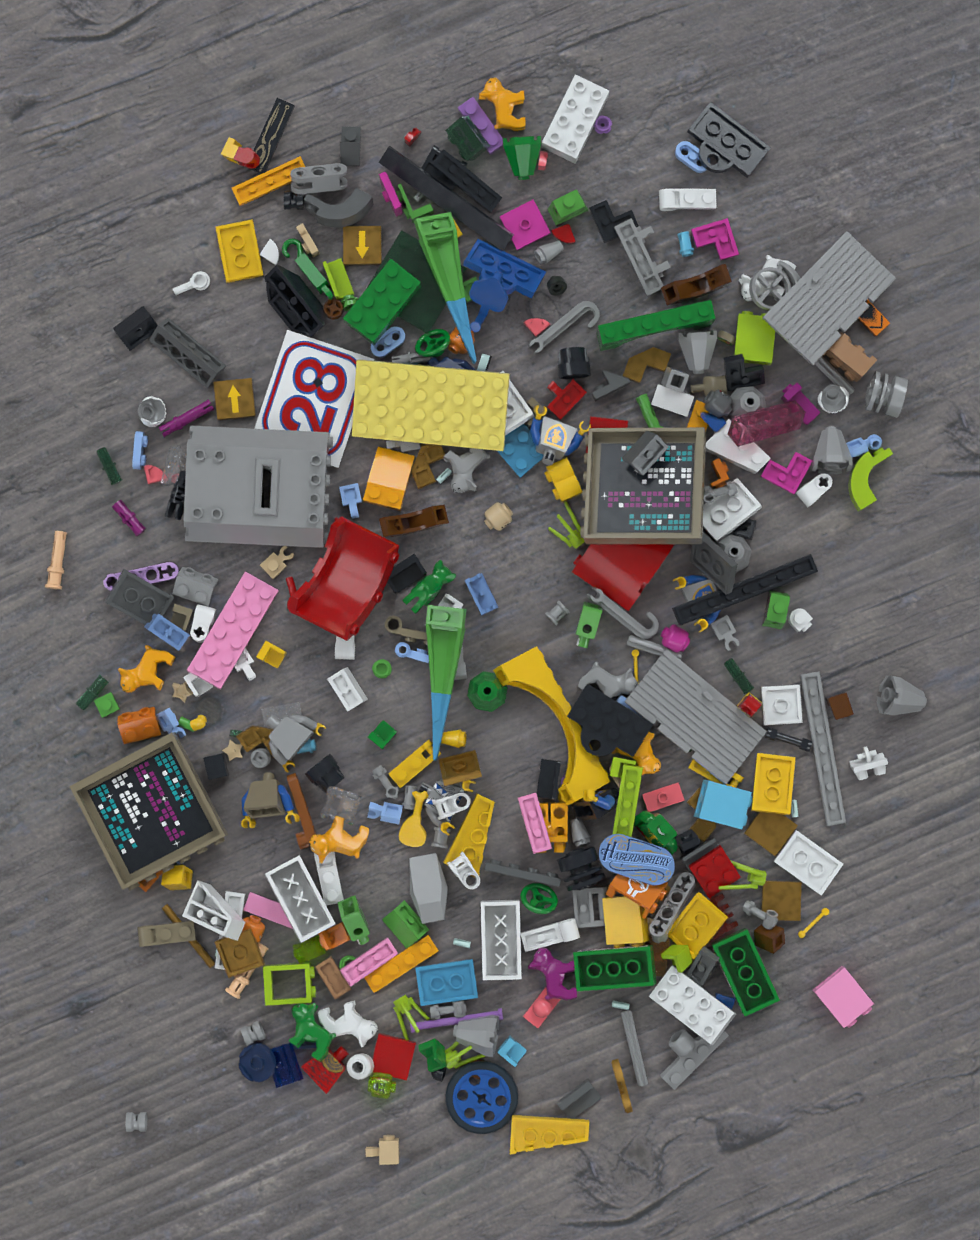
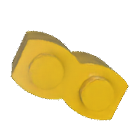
(563, 479)

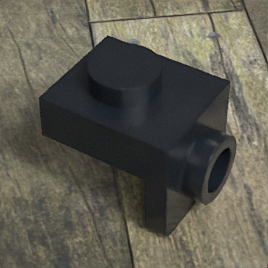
(687, 841)

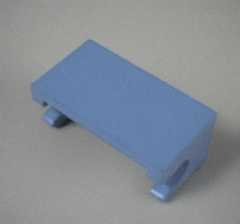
(481, 594)
(167, 631)

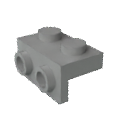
(194, 586)

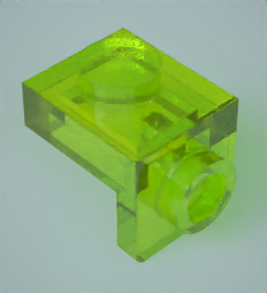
(308, 949)

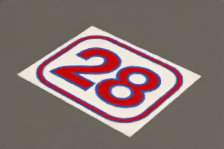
(299, 405)

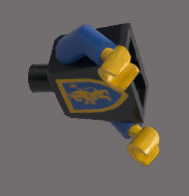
(594, 803)

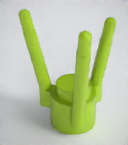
(575, 536)
(755, 876)
(403, 1005)
(454, 1057)

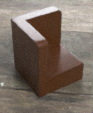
(840, 705)
(769, 939)

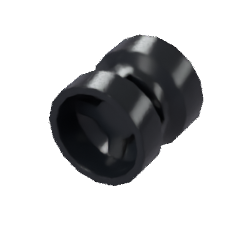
(293, 200)

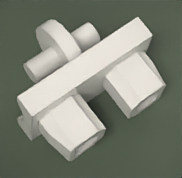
(868, 760)

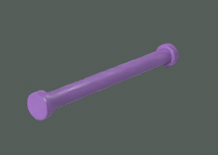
(453, 1020)

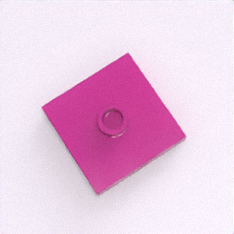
(389, 194)
(525, 224)

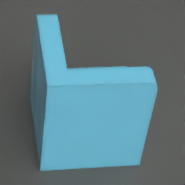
(511, 1051)

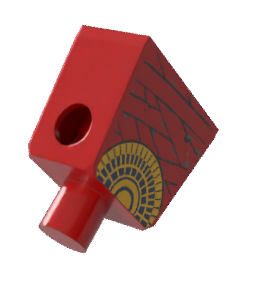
(327, 1071)

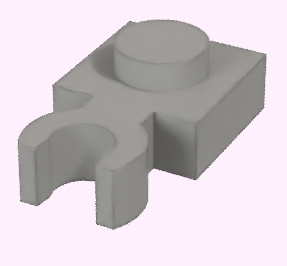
(724, 629)

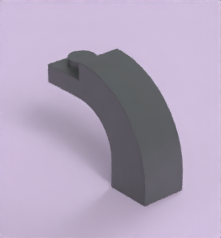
(342, 214)

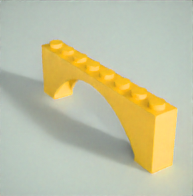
(533, 675)

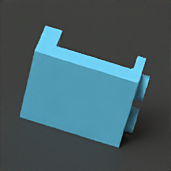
(723, 804)

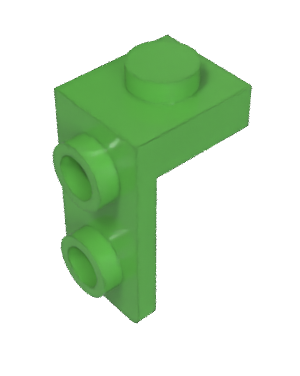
(409, 213)

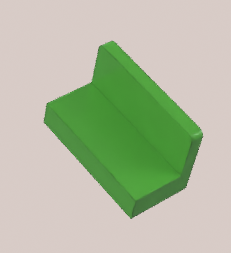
(405, 924)

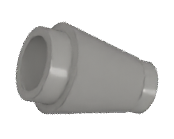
(548, 251)
(579, 833)

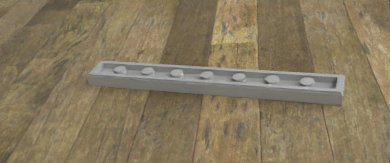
(823, 748)

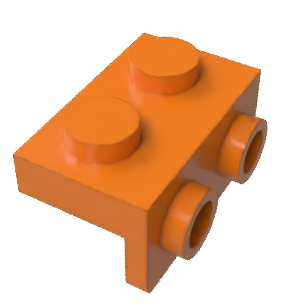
(138, 725)

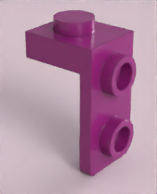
(793, 392)

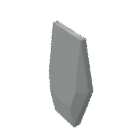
(428, 887)

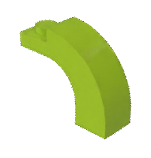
(858, 479)

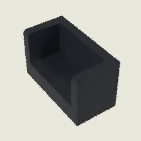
(406, 574)

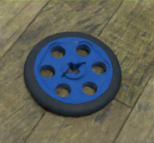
(506, 1088)

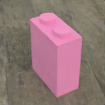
(843, 997)

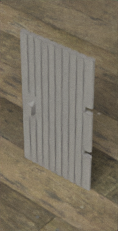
(829, 298)
(695, 716)

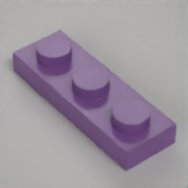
(482, 122)

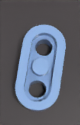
(691, 158)
(388, 343)
(140, 442)

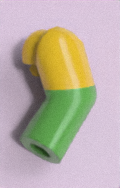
(193, 725)

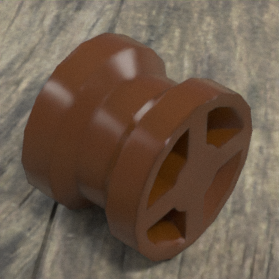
(331, 306)

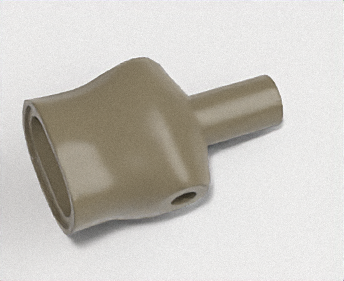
(710, 383)

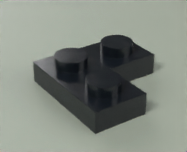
(606, 221)
(739, 376)

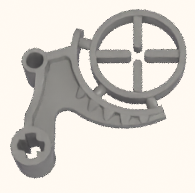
(791, 273)

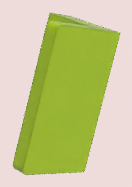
(338, 278)

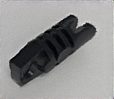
(177, 498)

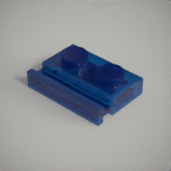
(287, 1065)

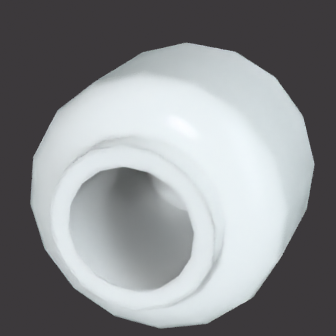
(354, 1067)

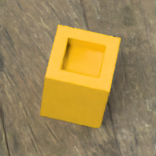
(271, 654)
(177, 878)

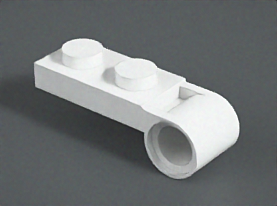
(687, 199)
(329, 879)
(550, 934)

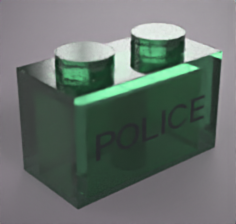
(467, 138)

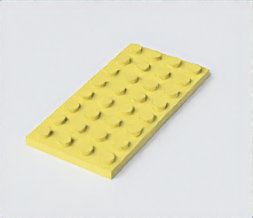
(430, 405)

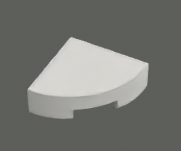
(270, 252)

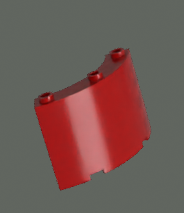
(621, 569)
(346, 580)

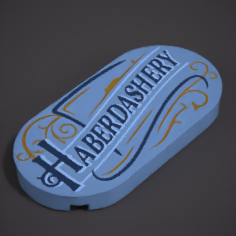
(636, 859)

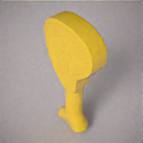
(412, 831)

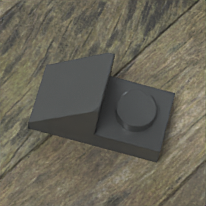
(350, 146)
(614, 383)
(703, 966)

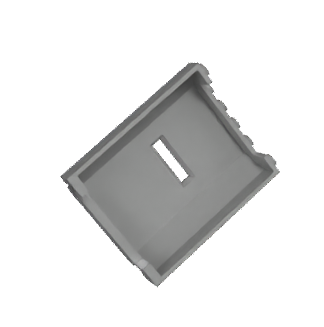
(227, 479)

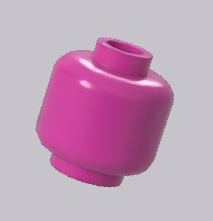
(675, 638)

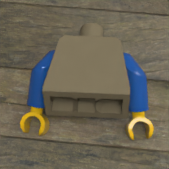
(266, 799)

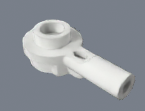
(199, 281)

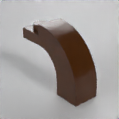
(696, 286)
(414, 521)

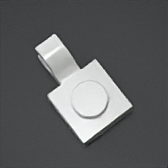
(244, 664)

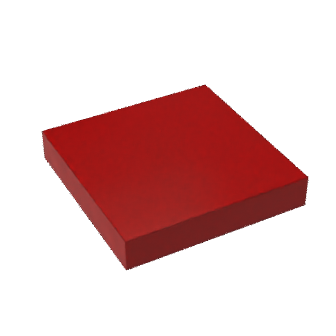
(393, 1056)

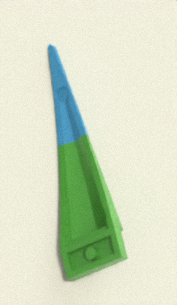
(440, 246)
(444, 639)

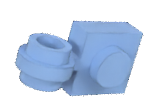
(860, 446)
(420, 654)

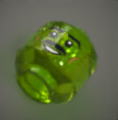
(381, 1085)

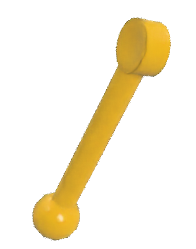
(635, 653)
(824, 911)

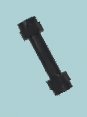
(803, 744)

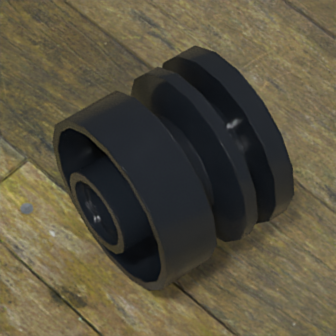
(581, 869)

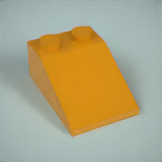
(388, 479)

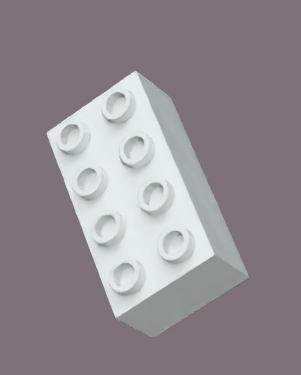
(575, 119)
(299, 899)
(501, 939)
(692, 1005)

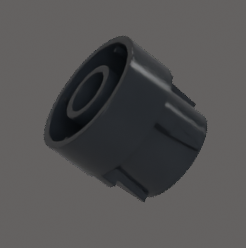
(573, 363)
(325, 773)

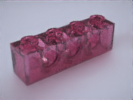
(766, 423)

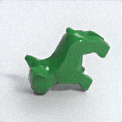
(430, 586)
(309, 1030)

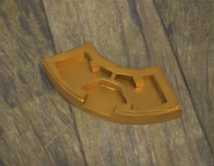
(622, 1086)

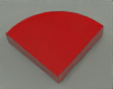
(412, 136)
(564, 234)

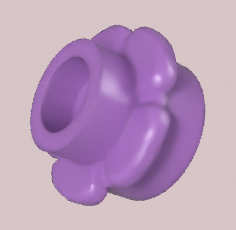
(606, 121)

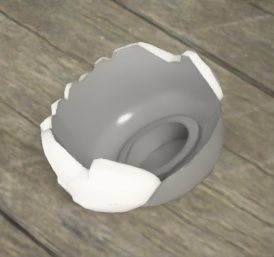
(833, 398)
(151, 411)

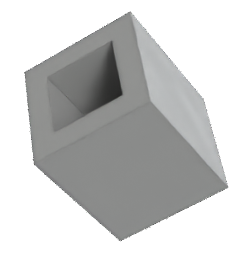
(675, 379)

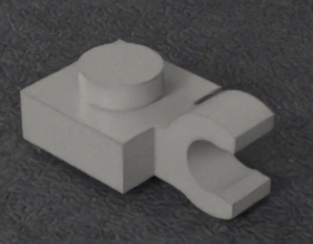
(405, 446)

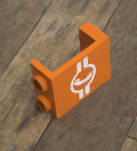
(638, 892)

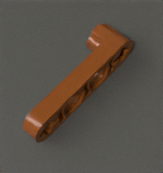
(301, 805)

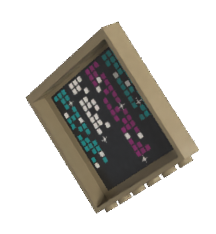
(645, 508)
(149, 811)

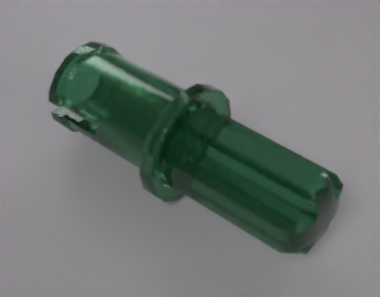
(109, 466)
(738, 676)
(92, 692)

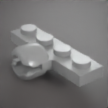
(690, 1055)

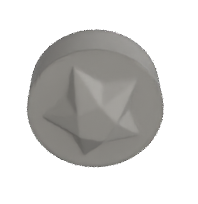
(260, 758)

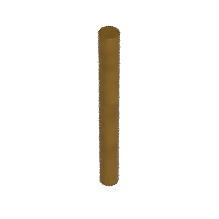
(195, 944)

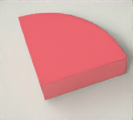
(542, 160)
(536, 325)
(153, 474)

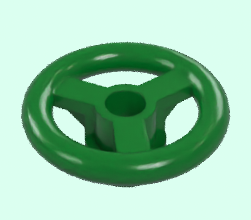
(435, 345)
(538, 900)

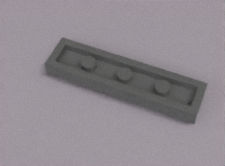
(530, 874)

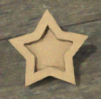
(181, 691)
(233, 750)

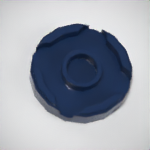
(257, 1062)

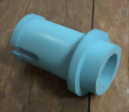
(685, 244)
(309, 746)

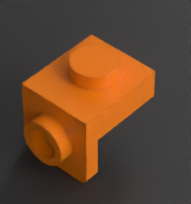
(720, 469)
(334, 937)

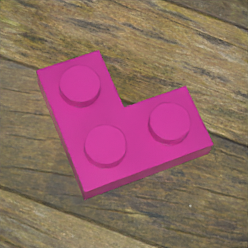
(718, 233)
(789, 477)

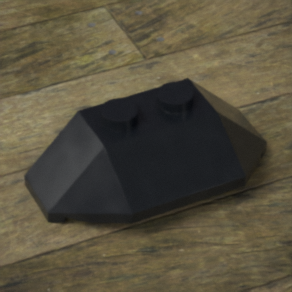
(294, 301)

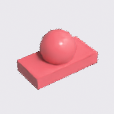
(540, 1009)

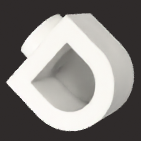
(800, 620)

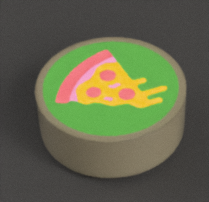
(726, 338)

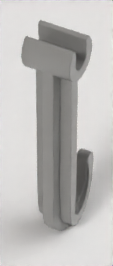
(565, 322)
(623, 617)

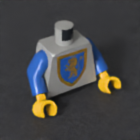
(554, 437)
(695, 587)

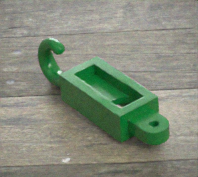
(308, 268)

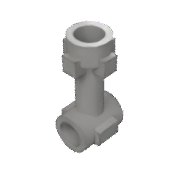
(710, 493)
(391, 792)
(769, 918)
(458, 1008)

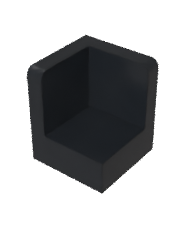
(216, 766)

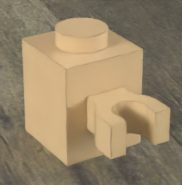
(387, 1151)

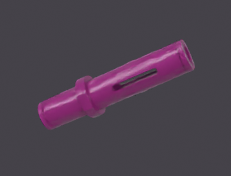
(186, 418)

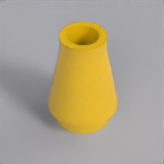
(454, 738)

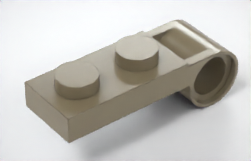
(410, 635)
(166, 933)

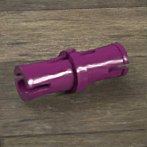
(128, 518)

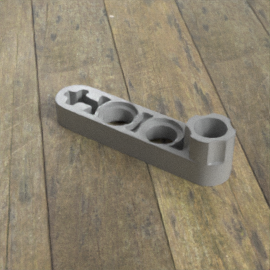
(675, 907)

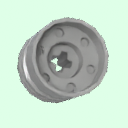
(886, 394)

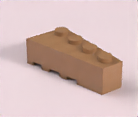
(849, 358)

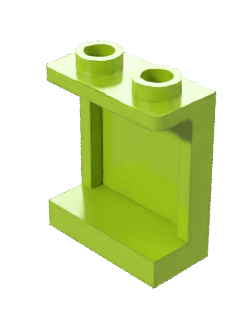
(754, 339)

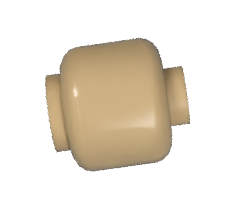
(498, 516)

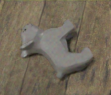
(463, 468)
(608, 683)

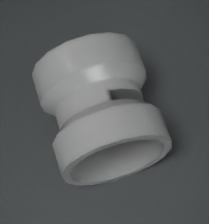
(253, 1033)
(136, 1122)

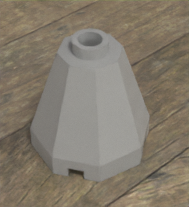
(697, 348)
(741, 397)
(831, 453)
(742, 549)
(899, 697)
(478, 1033)

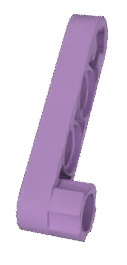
(141, 572)

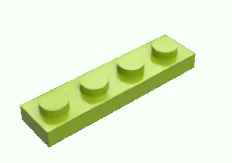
(627, 800)

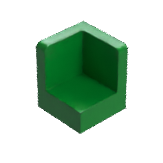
(382, 734)
(435, 1054)

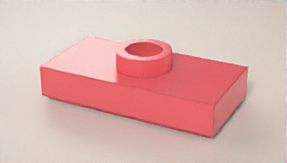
(663, 797)

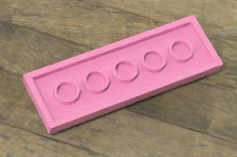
(232, 630)

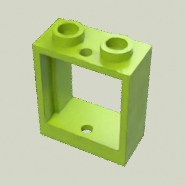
(269, 987)

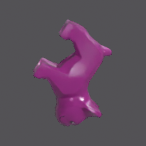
(554, 974)

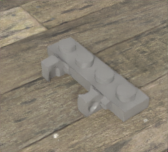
(633, 244)

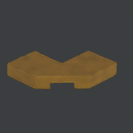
(637, 364)
(421, 470)
(254, 736)
(701, 827)

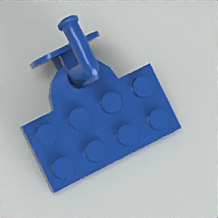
(498, 277)

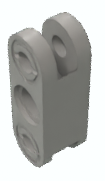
(318, 178)

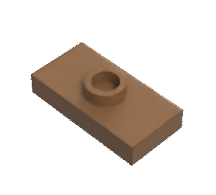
(332, 977)

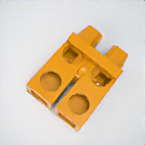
(558, 827)

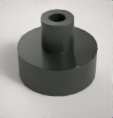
(556, 285)

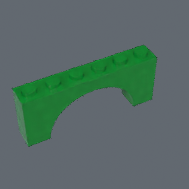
(685, 317)

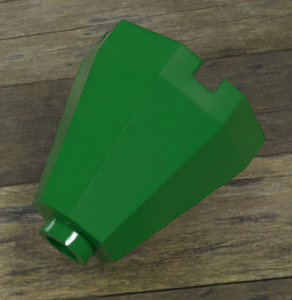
(522, 155)
(479, 698)

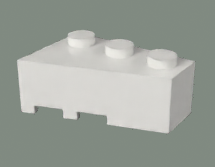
(746, 456)
(213, 912)

